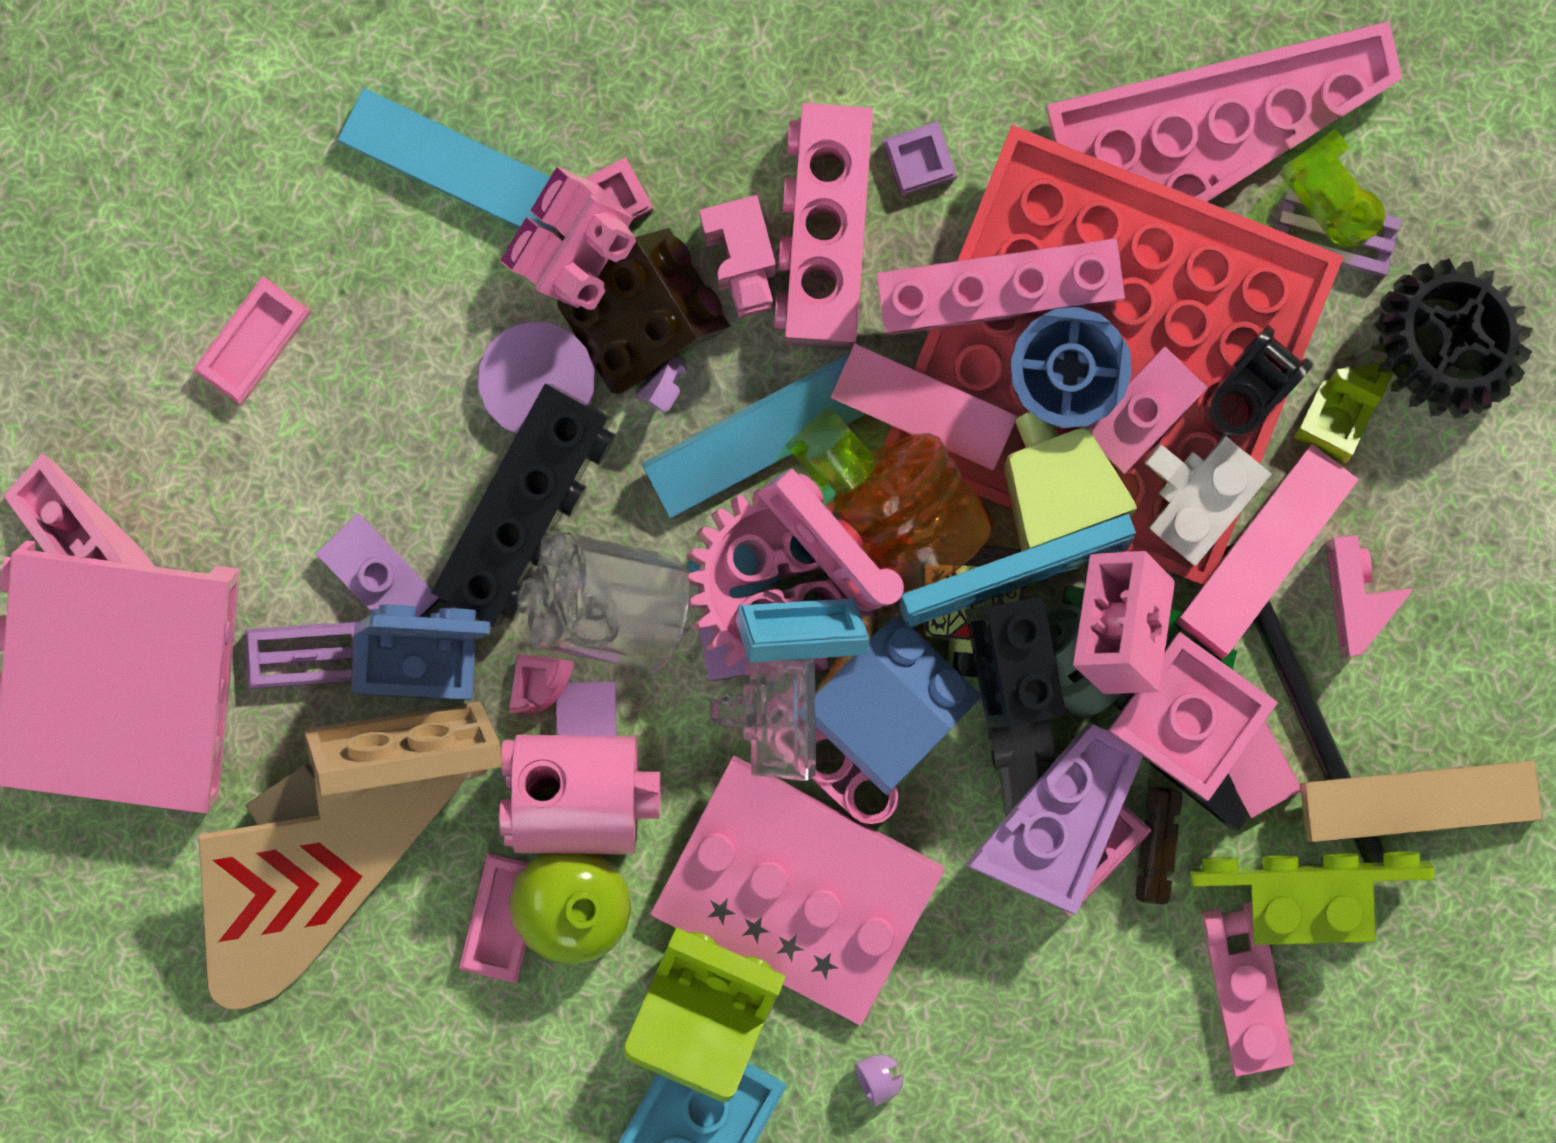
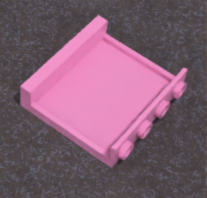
(115, 679)

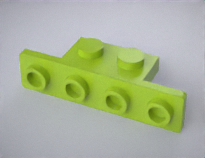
(1314, 900)

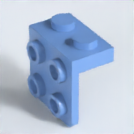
(414, 654)

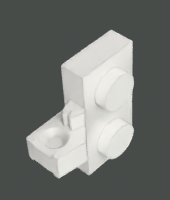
(1203, 495)

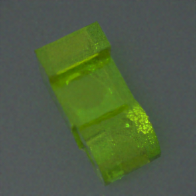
(1332, 195)
(832, 453)

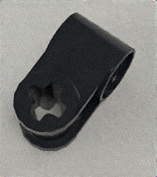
(1257, 382)

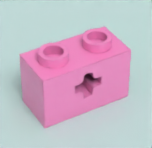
(1124, 622)

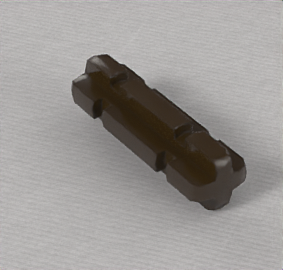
(1160, 847)

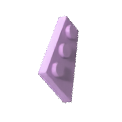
(1063, 822)

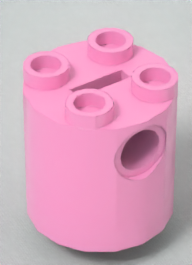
(596, 799)

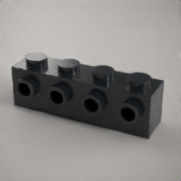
(523, 503)

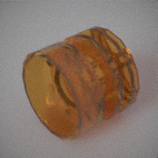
(917, 512)

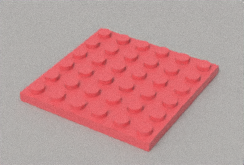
(1190, 283)

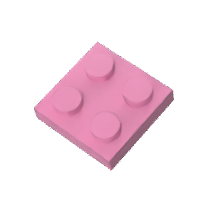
(1196, 719)

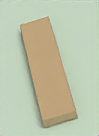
(1420, 801)

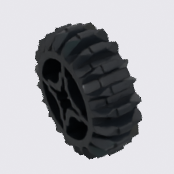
(1491, 354)

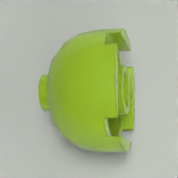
(570, 906)

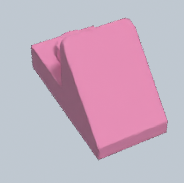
(1357, 614)

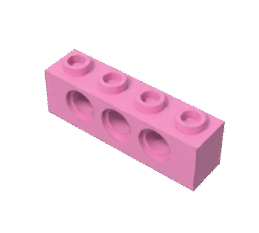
(845, 135)
(1000, 287)

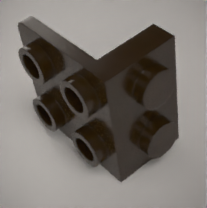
(648, 311)

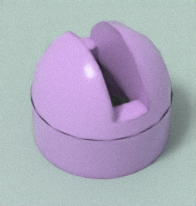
(876, 1079)

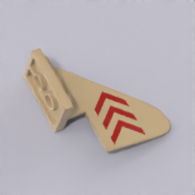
(292, 884)

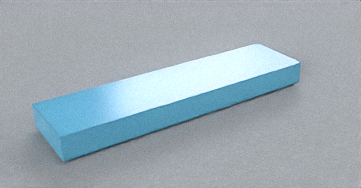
(443, 158)
(743, 441)
(1015, 571)

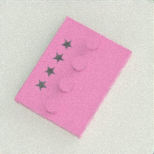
(799, 889)

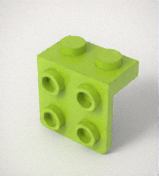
(703, 1015)

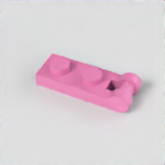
(830, 541)
(1246, 995)

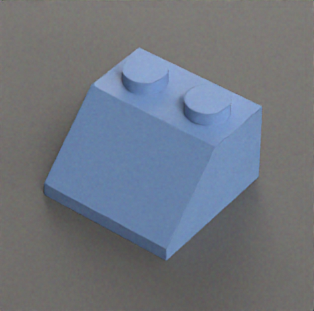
(892, 704)

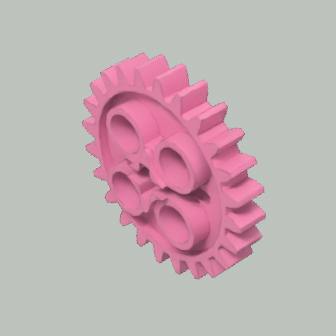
(770, 542)

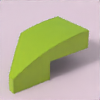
(1343, 410)

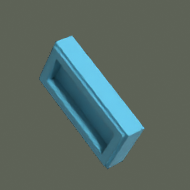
(802, 630)

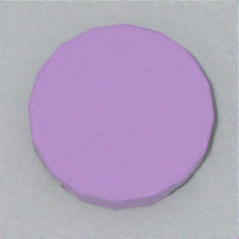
(526, 359)

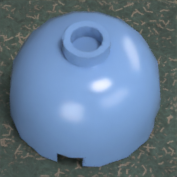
(1070, 367)

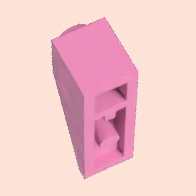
(66, 518)

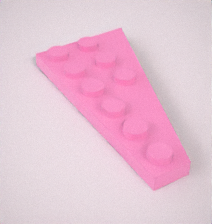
(1228, 117)

